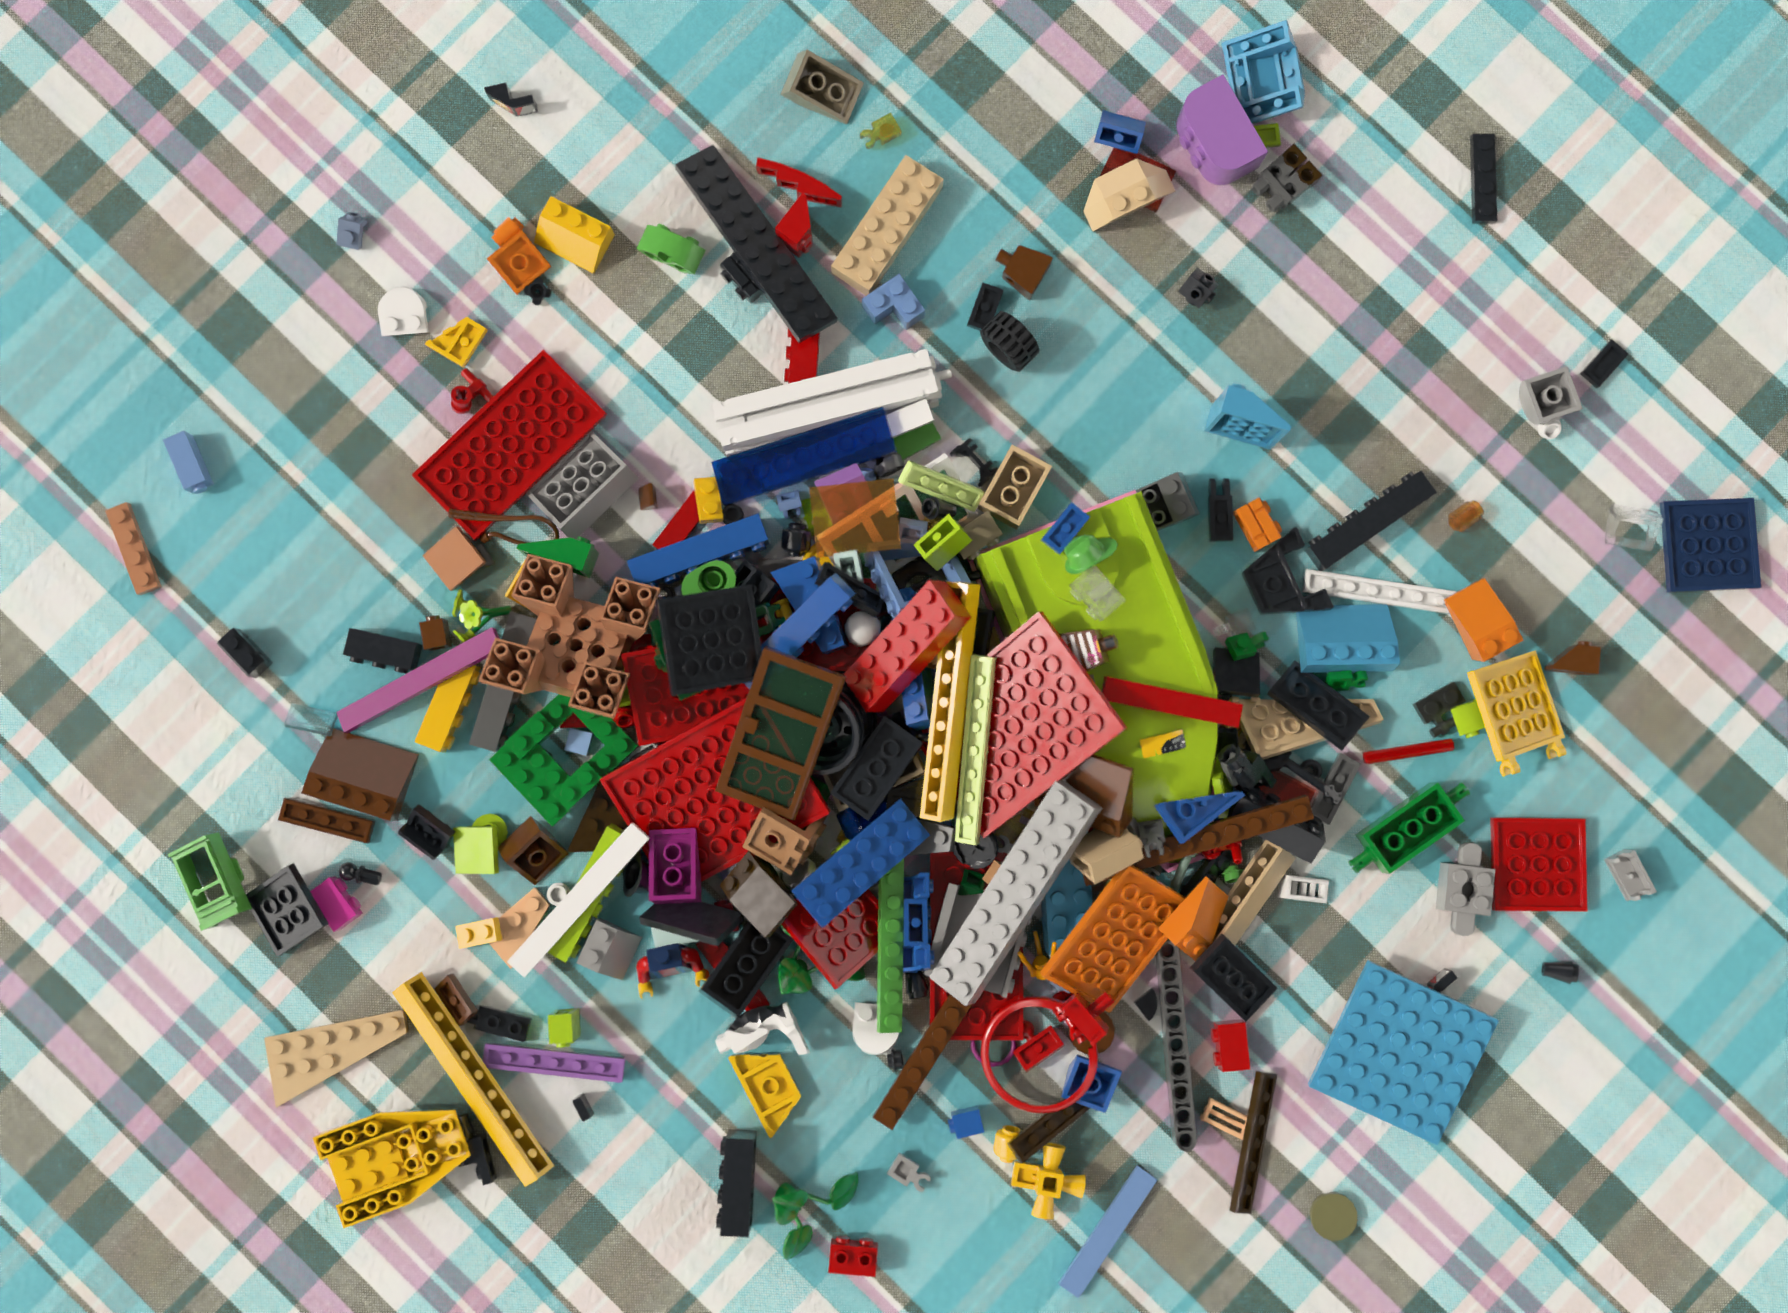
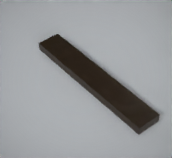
(1253, 1142)

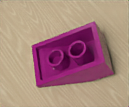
(674, 866)

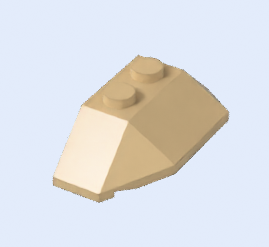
(1125, 192)

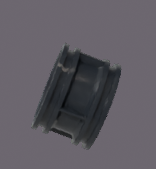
(850, 731)

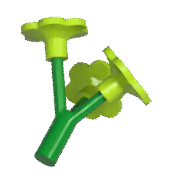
(472, 614)

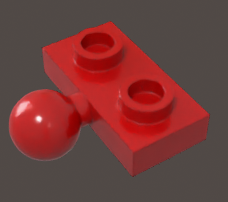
(1037, 1047)

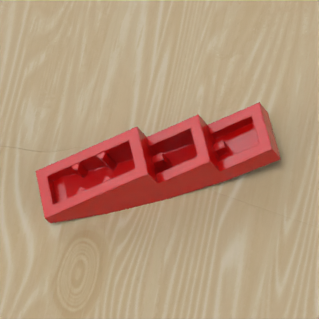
(797, 180)

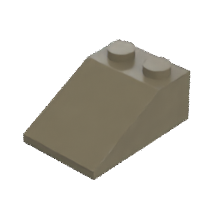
(822, 87)

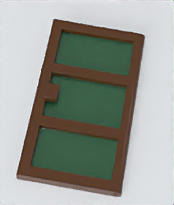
(780, 733)

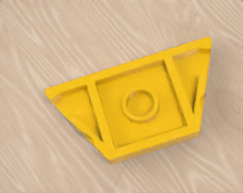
(767, 1087)

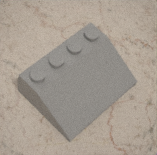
(582, 486)

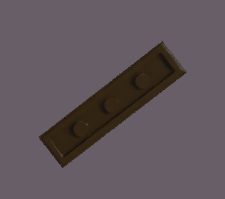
(1044, 1130)

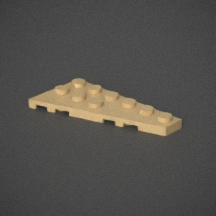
(1275, 730)
(314, 1054)

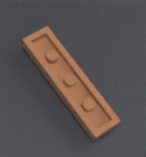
(133, 548)

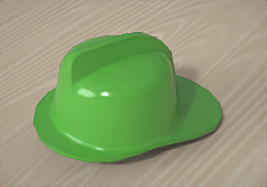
(1087, 551)
(709, 577)

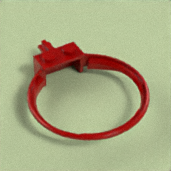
(1082, 1014)

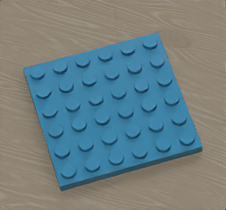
(1402, 1052)

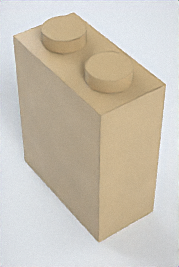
(1103, 854)

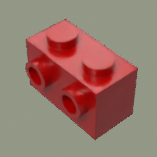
(853, 1256)

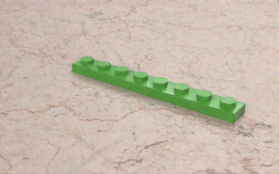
(890, 950)

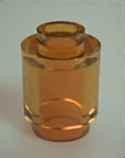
(1465, 516)

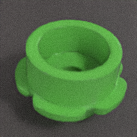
(1232, 874)

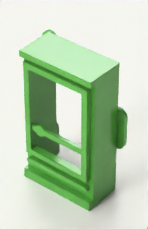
(229, 877)

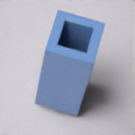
(188, 462)

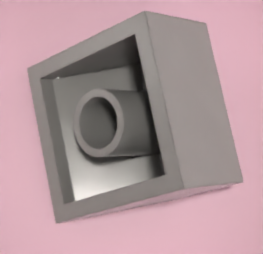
(609, 949)

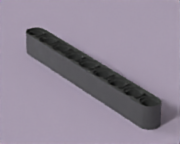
(1181, 1054)

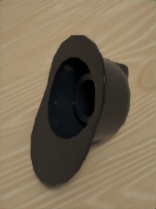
(636, 876)

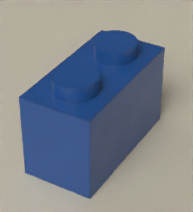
(1120, 131)

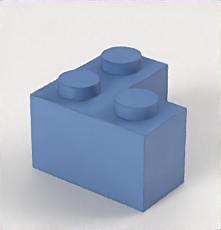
(894, 297)

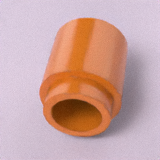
(507, 230)

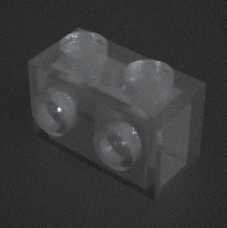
(1096, 593)

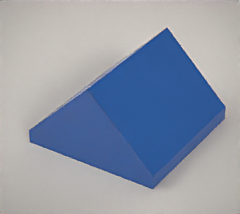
(1101, 1089)

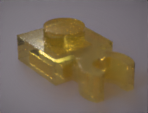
(884, 130)

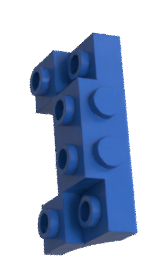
(916, 914)

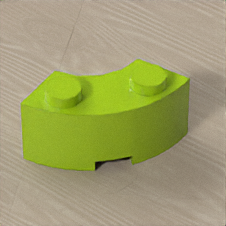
(1468, 718)

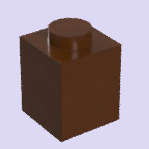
(435, 633)

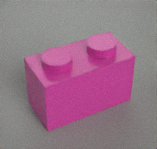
(336, 903)

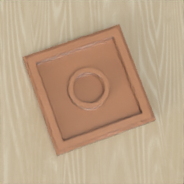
(454, 558)

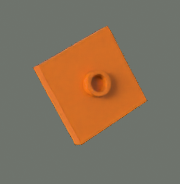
(519, 262)

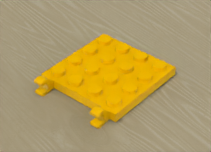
(1517, 709)

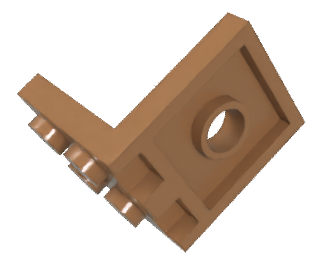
(793, 843)

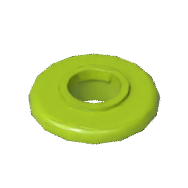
(496, 821)

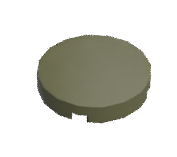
(1333, 1216)

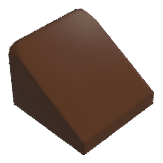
(647, 497)

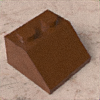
(532, 850)

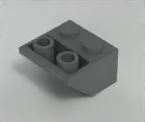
(1169, 501)

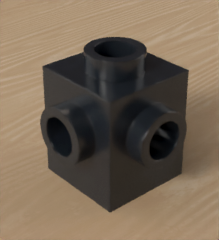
(1199, 288)

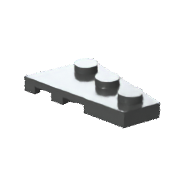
(940, 838)

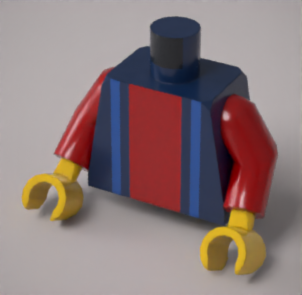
(668, 961)

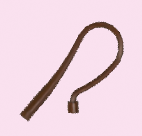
(487, 536)

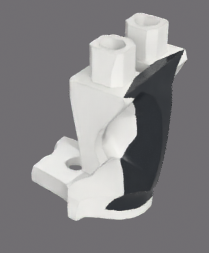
(754, 1026)

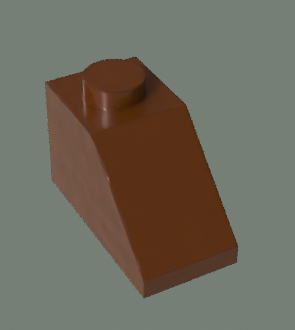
(1577, 659)

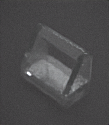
(1633, 515)

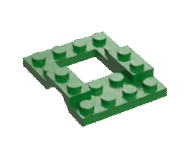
(538, 773)

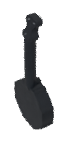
(1277, 762)

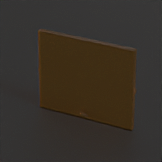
(855, 517)

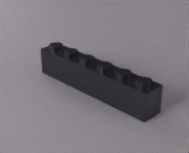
(1370, 521)

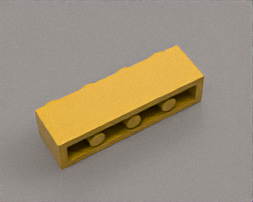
(446, 710)

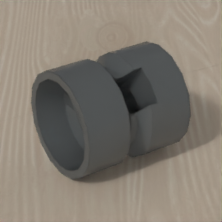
(888, 464)

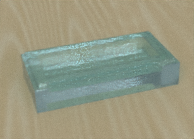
(311, 719)

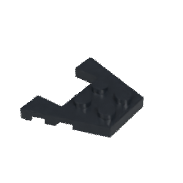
(1274, 584)

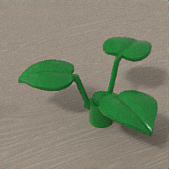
(795, 976)
(790, 1201)

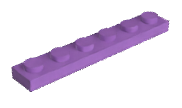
(554, 1062)

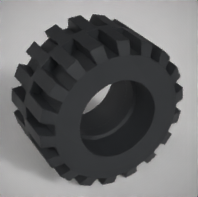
(1009, 341)

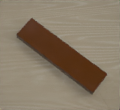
(326, 820)

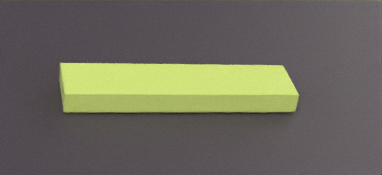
(941, 486)

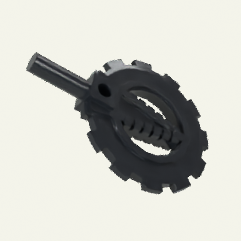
(922, 567)

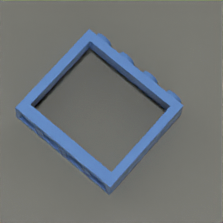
(887, 588)

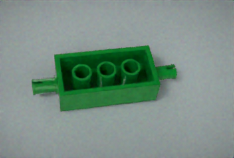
(1409, 828)

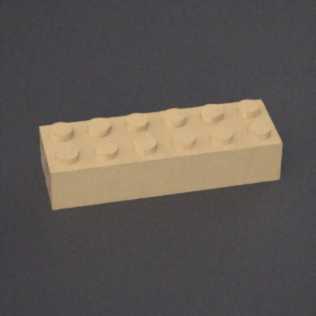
(887, 226)

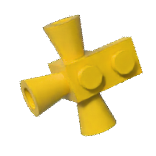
(1047, 1180)

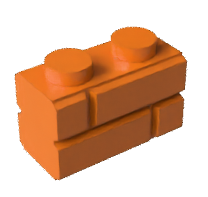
(1258, 524)

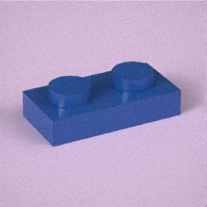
(1065, 528)

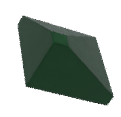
(971, 883)

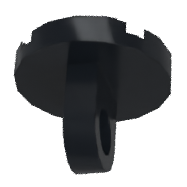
(977, 855)

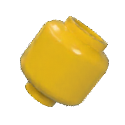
(1002, 1137)

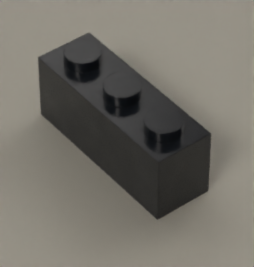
(382, 650)

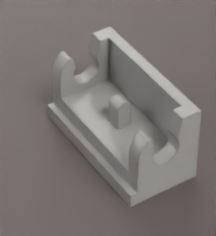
(1630, 875)

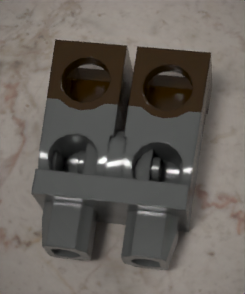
(1280, 184)

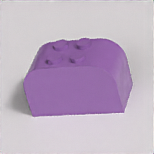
(1219, 133)

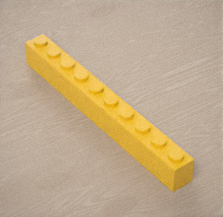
(949, 713)
(473, 1079)

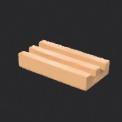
(1208, 1109)

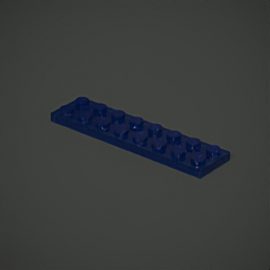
(804, 456)

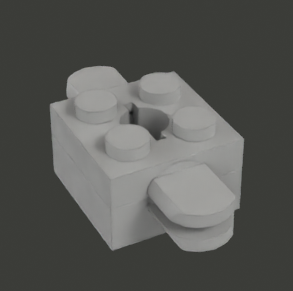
(1465, 889)

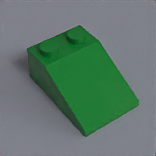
(578, 553)

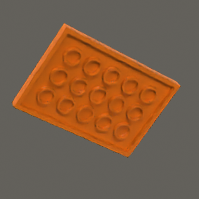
(1114, 937)

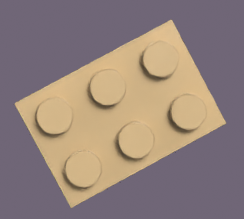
(1014, 487)

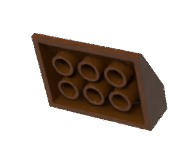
(361, 775)
(1108, 786)

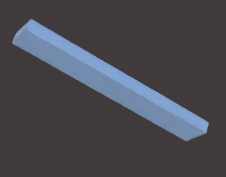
(1107, 1231)

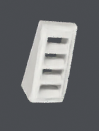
(1288, 889)

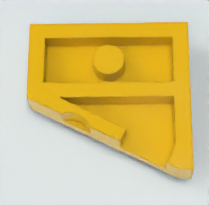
(459, 342)

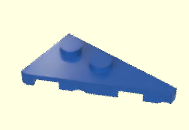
(1191, 815)

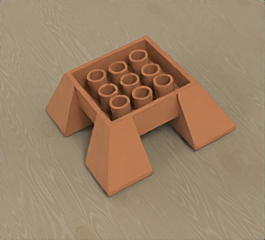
(595, 682)

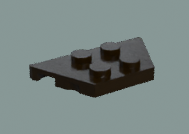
(598, 815)

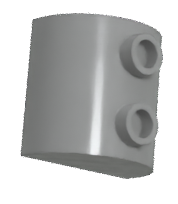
(1549, 396)

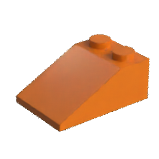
(1482, 621)
(1196, 919)

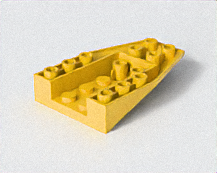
(390, 1159)

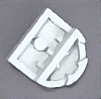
(402, 312)
(866, 1033)

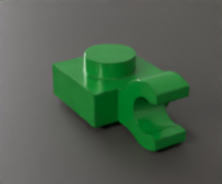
(1243, 646)

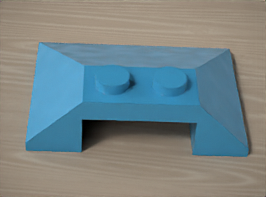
(1265, 72)

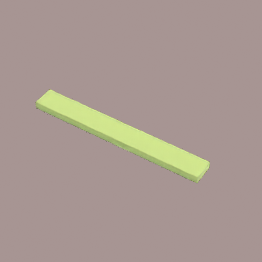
(975, 749)

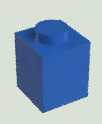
(966, 1122)

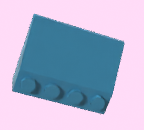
(1245, 418)
(1347, 639)

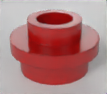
(624, 717)

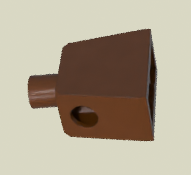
(1024, 269)

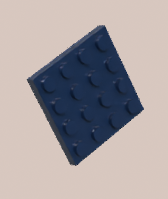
(1710, 545)

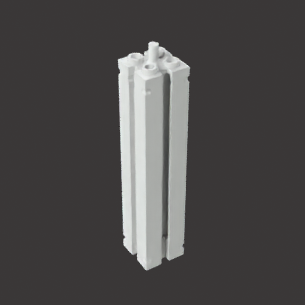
(825, 399)

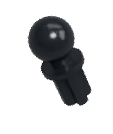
(349, 871)

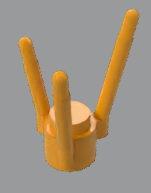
(1040, 961)

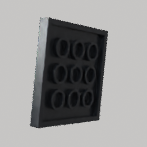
(709, 639)

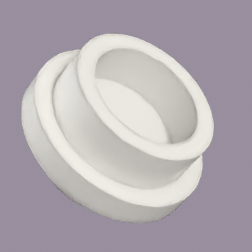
(1549, 429)
(557, 893)

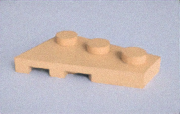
(520, 923)

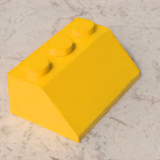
(573, 234)

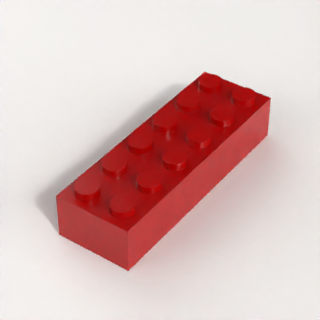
(906, 646)

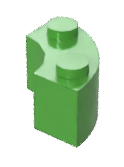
(671, 249)

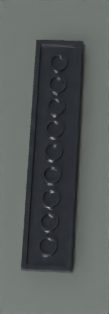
(756, 243)

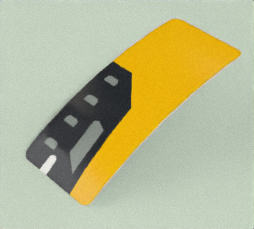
(1162, 743)

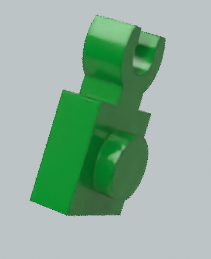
(1345, 679)

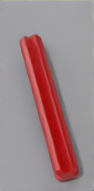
(1408, 751)

